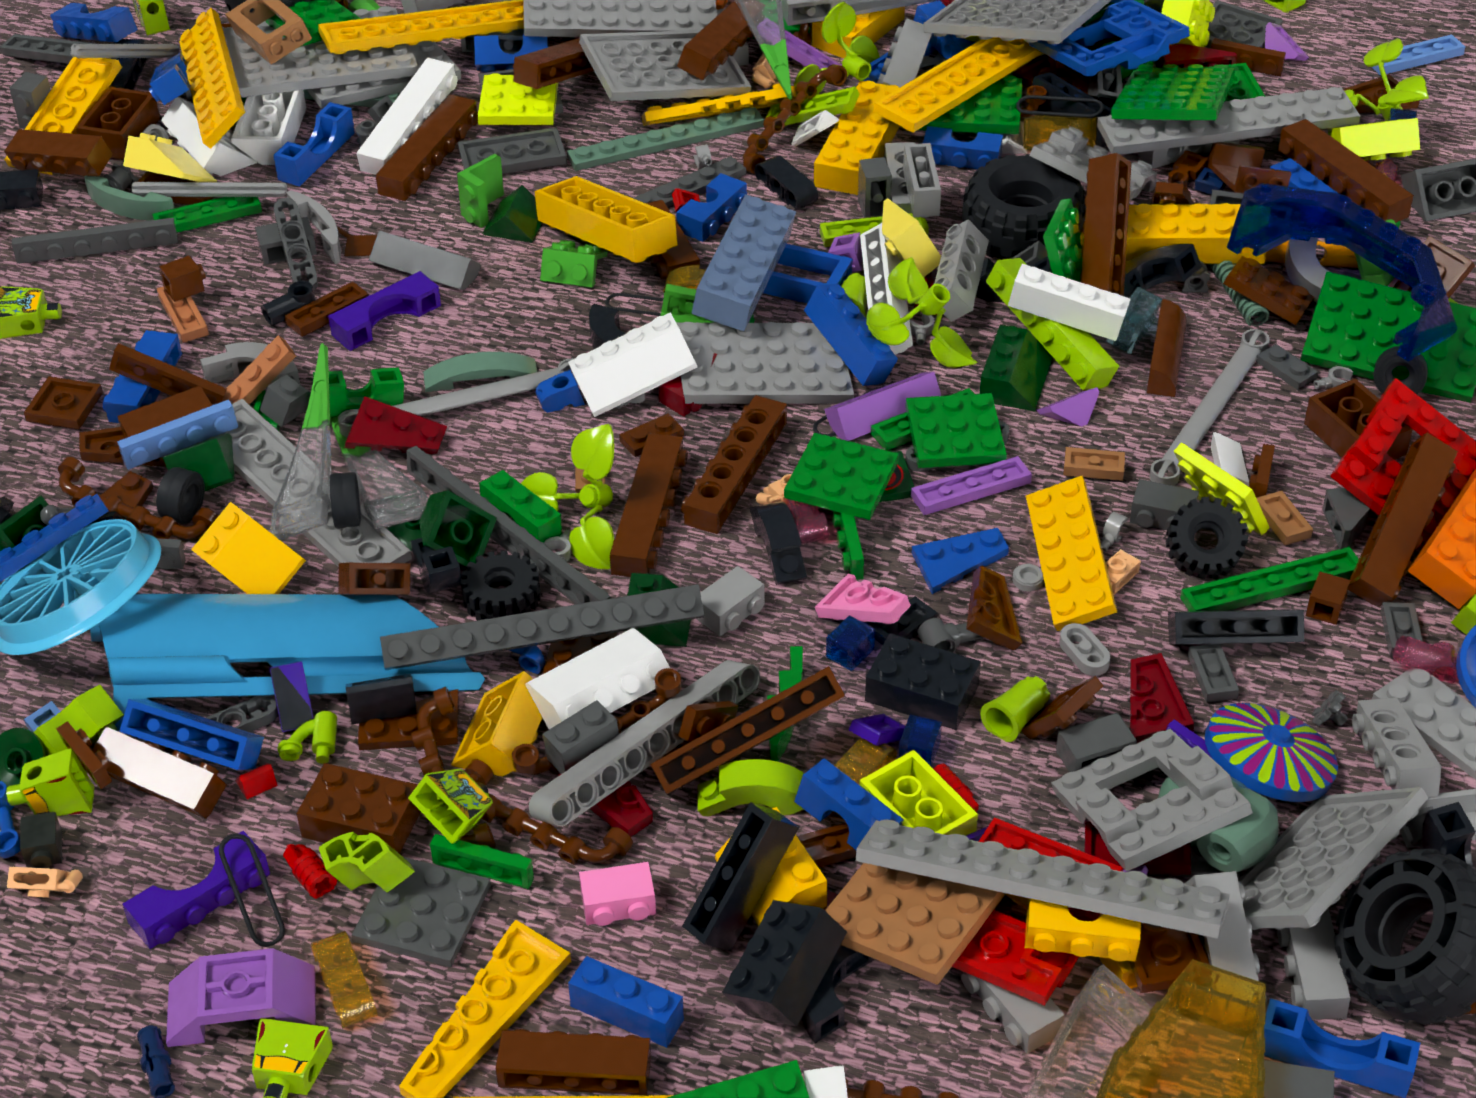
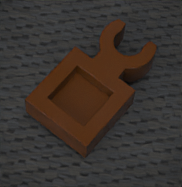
(1187, 166)

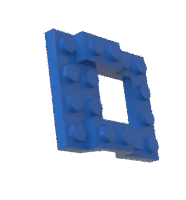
(1143, 35)

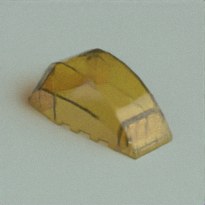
(1195, 1041)

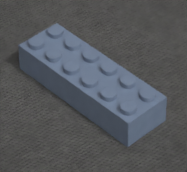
(743, 263)

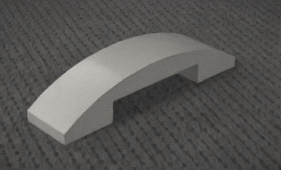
(322, 221)

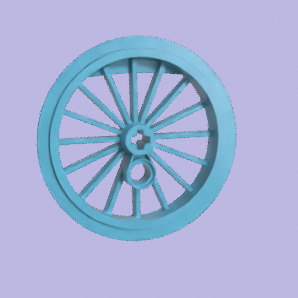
(88, 571)

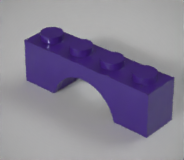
(411, 296)
(162, 913)

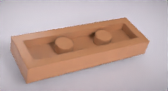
(184, 316)
(260, 372)

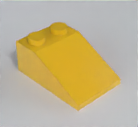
(247, 553)

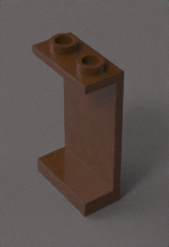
(1241, 167)

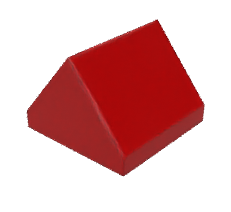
(257, 781)

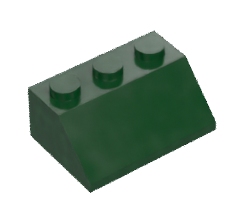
(1015, 369)

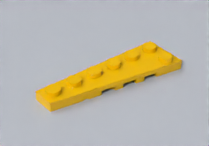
(709, 107)
(511, 981)

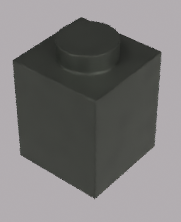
(41, 840)

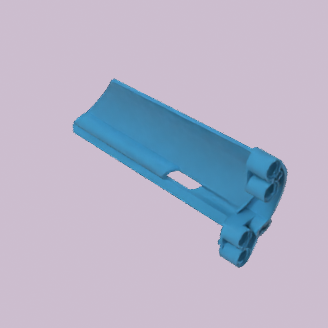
(188, 640)

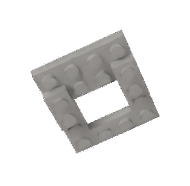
(1070, 154)
(1156, 827)

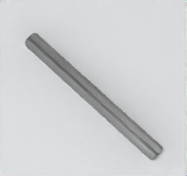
(124, 50)
(210, 189)

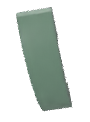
(126, 203)
(477, 366)

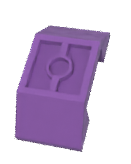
(239, 989)

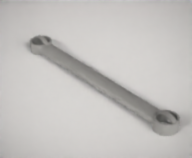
(466, 396)
(1211, 405)

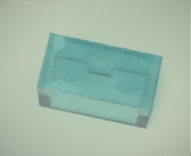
(1138, 319)

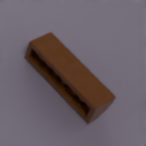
(1167, 350)

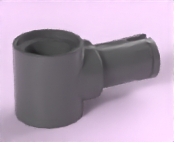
(945, 636)

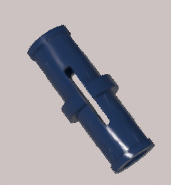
(155, 1062)

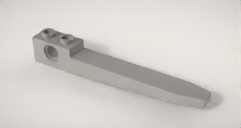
(810, 11)

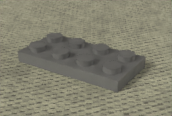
(516, 150)

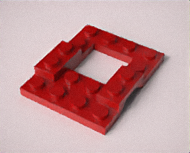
(1371, 472)
(998, 946)

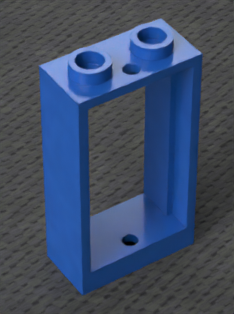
(799, 288)

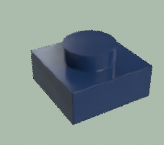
(1207, 181)

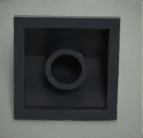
(381, 698)

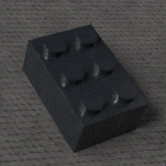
(922, 681)
(784, 962)

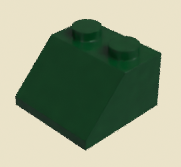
(456, 523)
(666, 634)

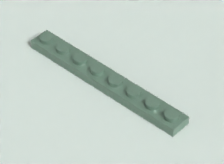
(665, 138)

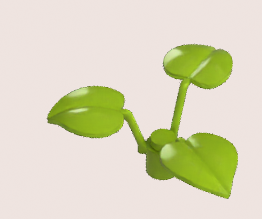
(860, 54)
(1406, 91)
(909, 285)
(593, 453)

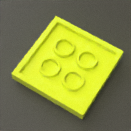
(515, 104)
(1216, 483)

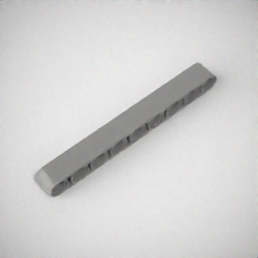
(637, 746)

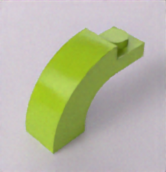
(751, 781)

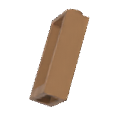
(269, 45)

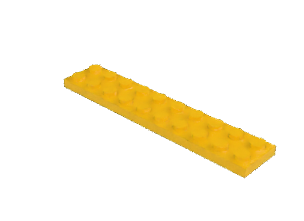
(422, 26)
(211, 77)
(953, 82)

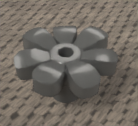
(1330, 710)

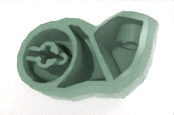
(1243, 841)

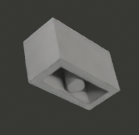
(731, 600)

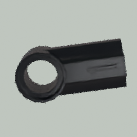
(298, 295)

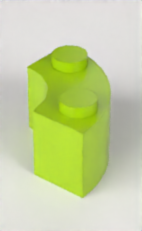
(88, 711)
(364, 860)

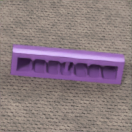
(855, 416)

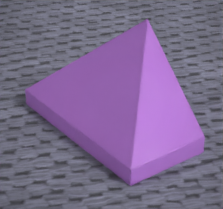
(1278, 39)
(1073, 409)

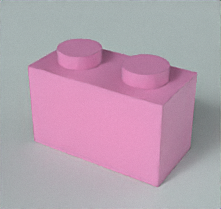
(617, 894)

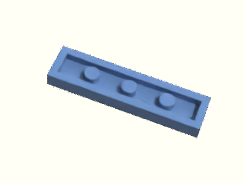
(1424, 53)
(177, 434)

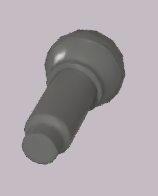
(50, 511)

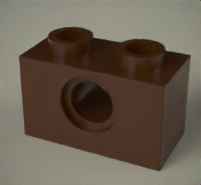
(374, 578)

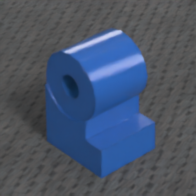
(559, 392)

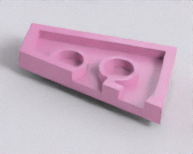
(862, 602)

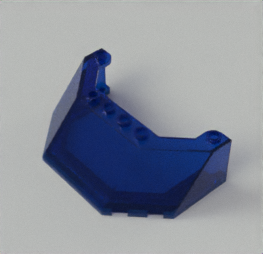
(1282, 213)

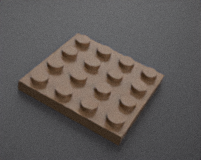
(910, 918)

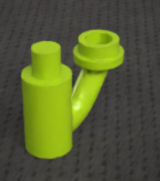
(323, 742)

